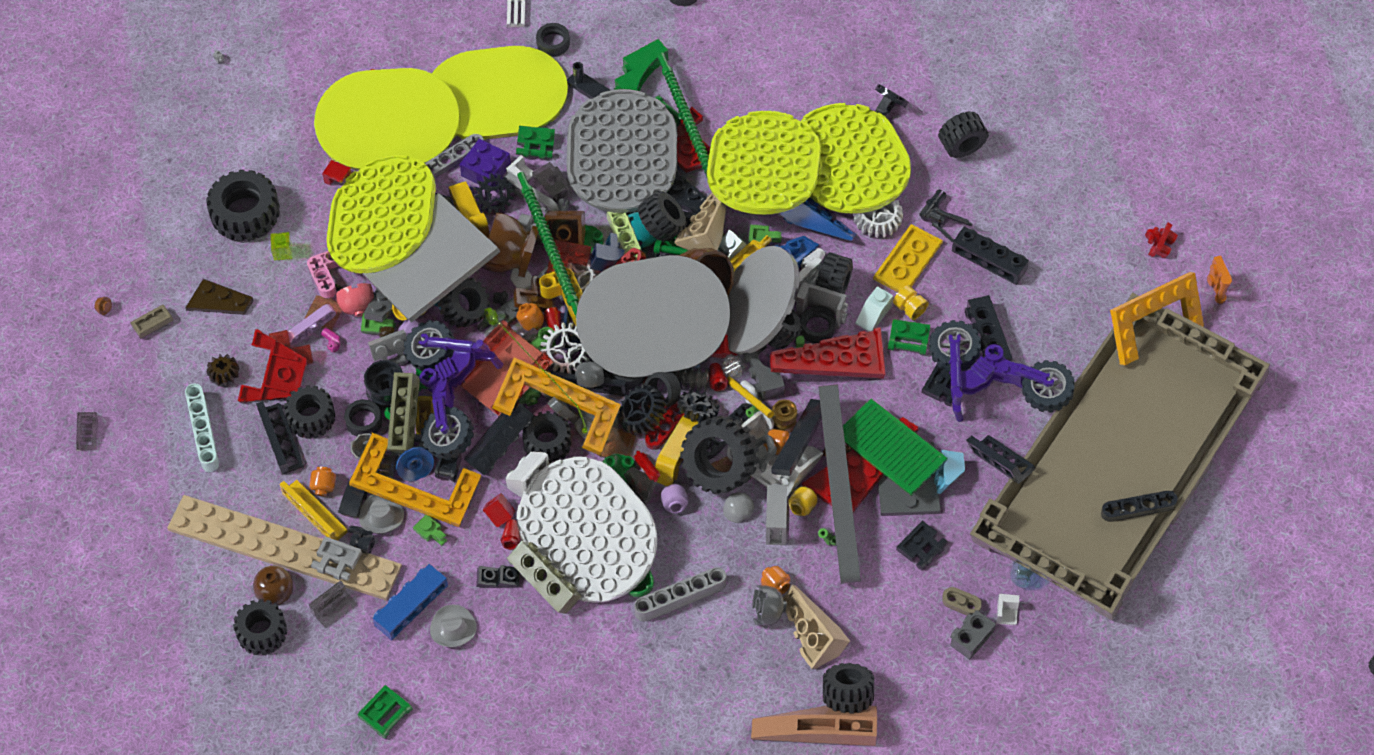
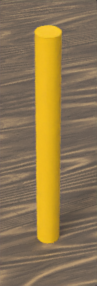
(751, 398)

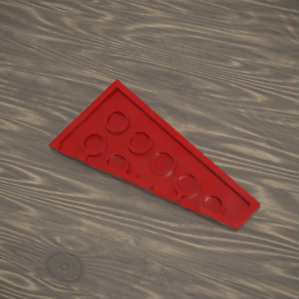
(838, 356)
(861, 475)

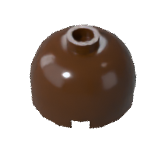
(273, 584)

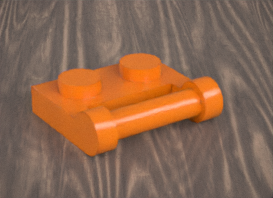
(1219, 279)

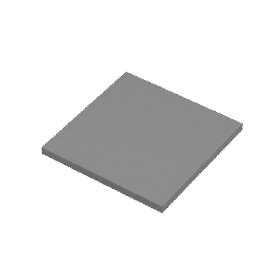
(439, 265)

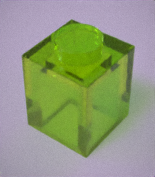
(281, 246)

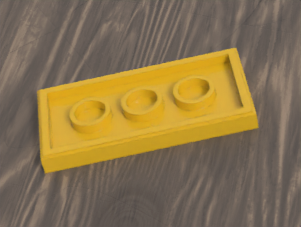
(908, 259)

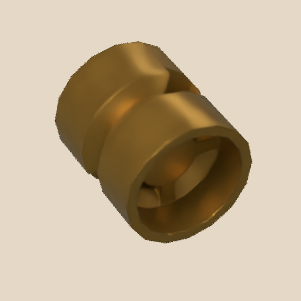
(784, 415)

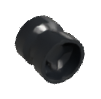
(362, 542)

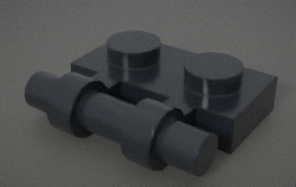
(937, 385)
(917, 540)

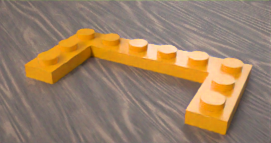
(1182, 288)
(522, 374)
(367, 479)

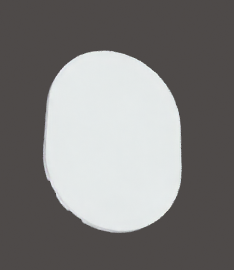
(589, 527)

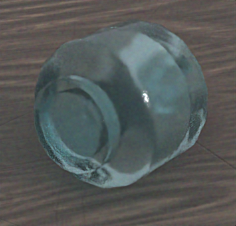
(1022, 576)

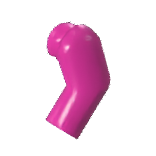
(333, 339)

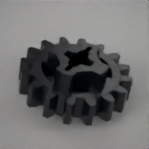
(497, 187)
(697, 406)

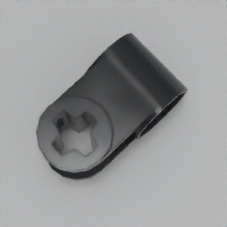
(448, 468)

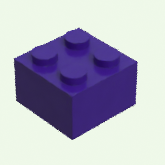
(484, 159)

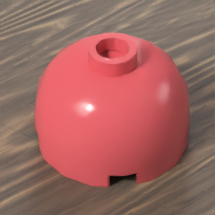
(355, 300)

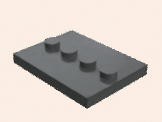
(898, 502)

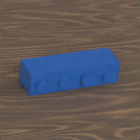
(410, 601)

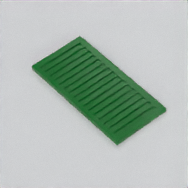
(892, 447)

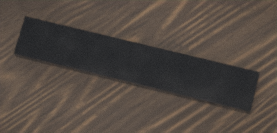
(798, 439)

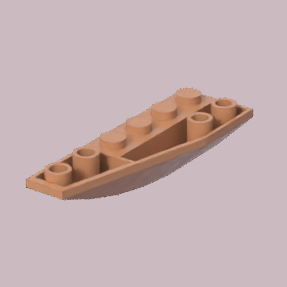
(818, 726)

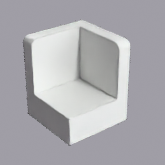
(519, 166)
(1007, 609)

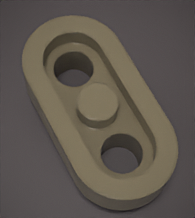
(962, 600)

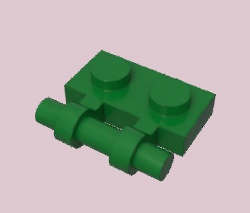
(535, 137)

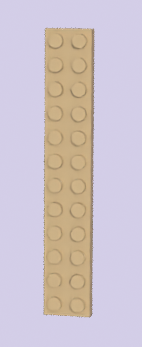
(276, 545)

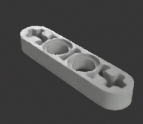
(452, 155)
(546, 203)

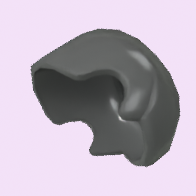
(589, 374)

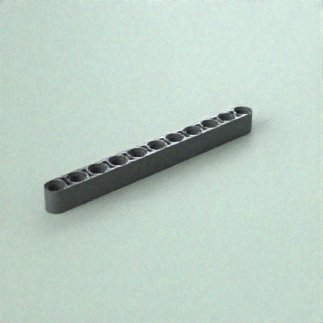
(839, 484)

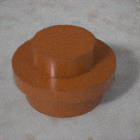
(103, 305)

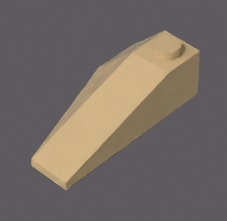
(705, 227)
(818, 634)

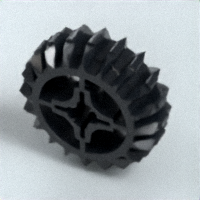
(631, 415)

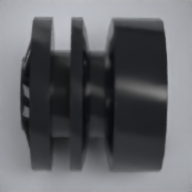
(379, 377)

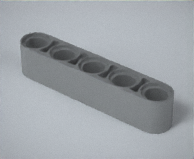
(685, 586)

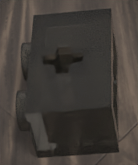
(551, 182)

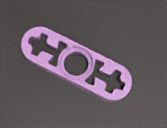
(311, 323)

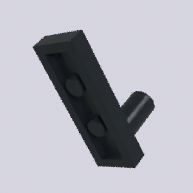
(584, 83)

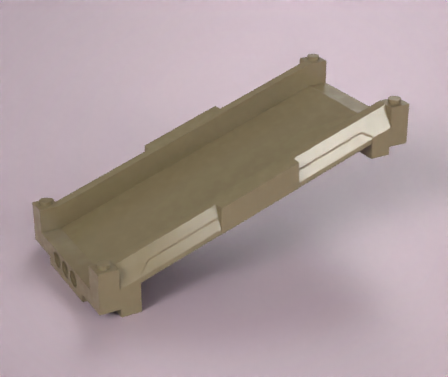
(1117, 439)

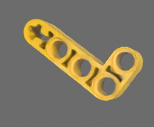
(467, 206)
(555, 288)
(669, 457)

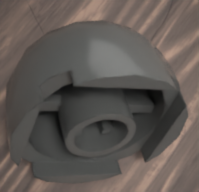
(769, 603)

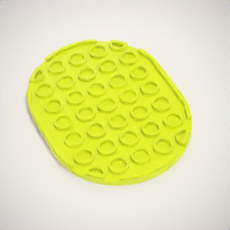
(504, 89)
(386, 115)
(860, 159)
(764, 162)
(381, 214)

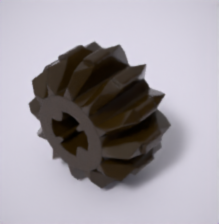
(222, 369)

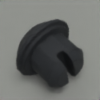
(500, 298)

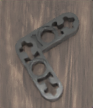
(562, 409)

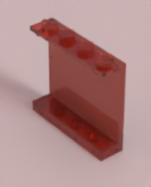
(486, 379)

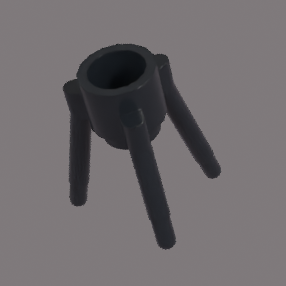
(940, 217)

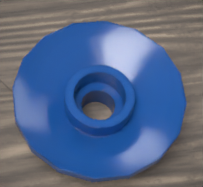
(417, 469)

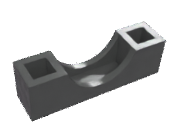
(767, 383)

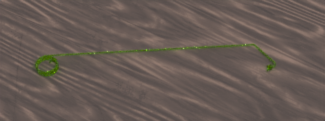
(495, 320)

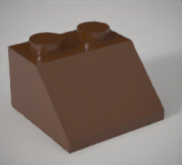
(567, 225)

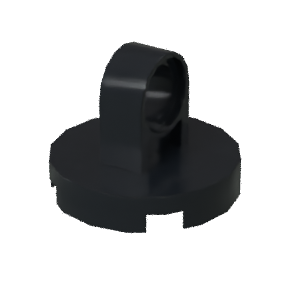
(889, 100)

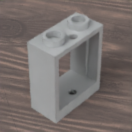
(776, 514)

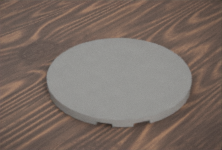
(761, 298)

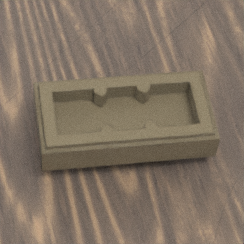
(151, 321)

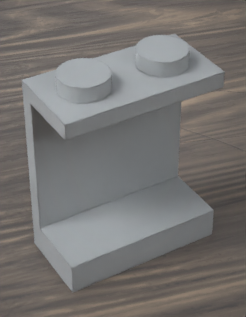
(814, 295)

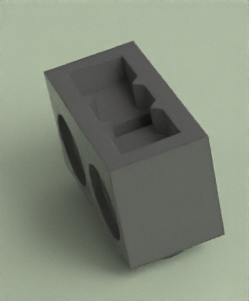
(976, 636)

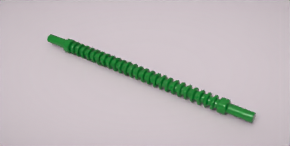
(684, 111)
(549, 243)

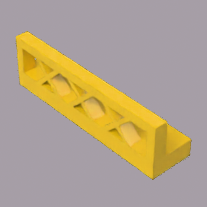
(313, 510)

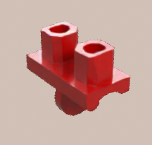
(1159, 237)

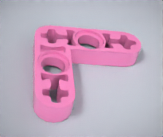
(325, 265)

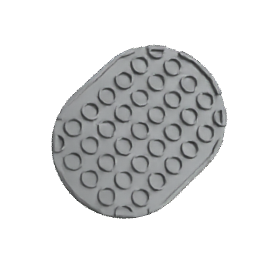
(621, 150)
(653, 316)

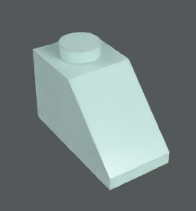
(874, 309)

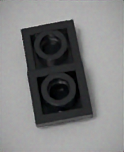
(352, 501)
(497, 577)

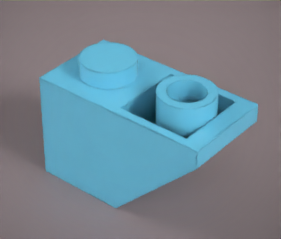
(949, 470)

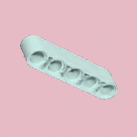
(200, 420)

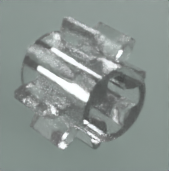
(733, 366)

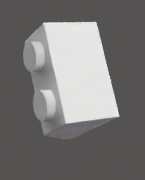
(526, 471)

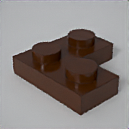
(534, 296)

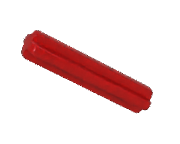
(647, 466)

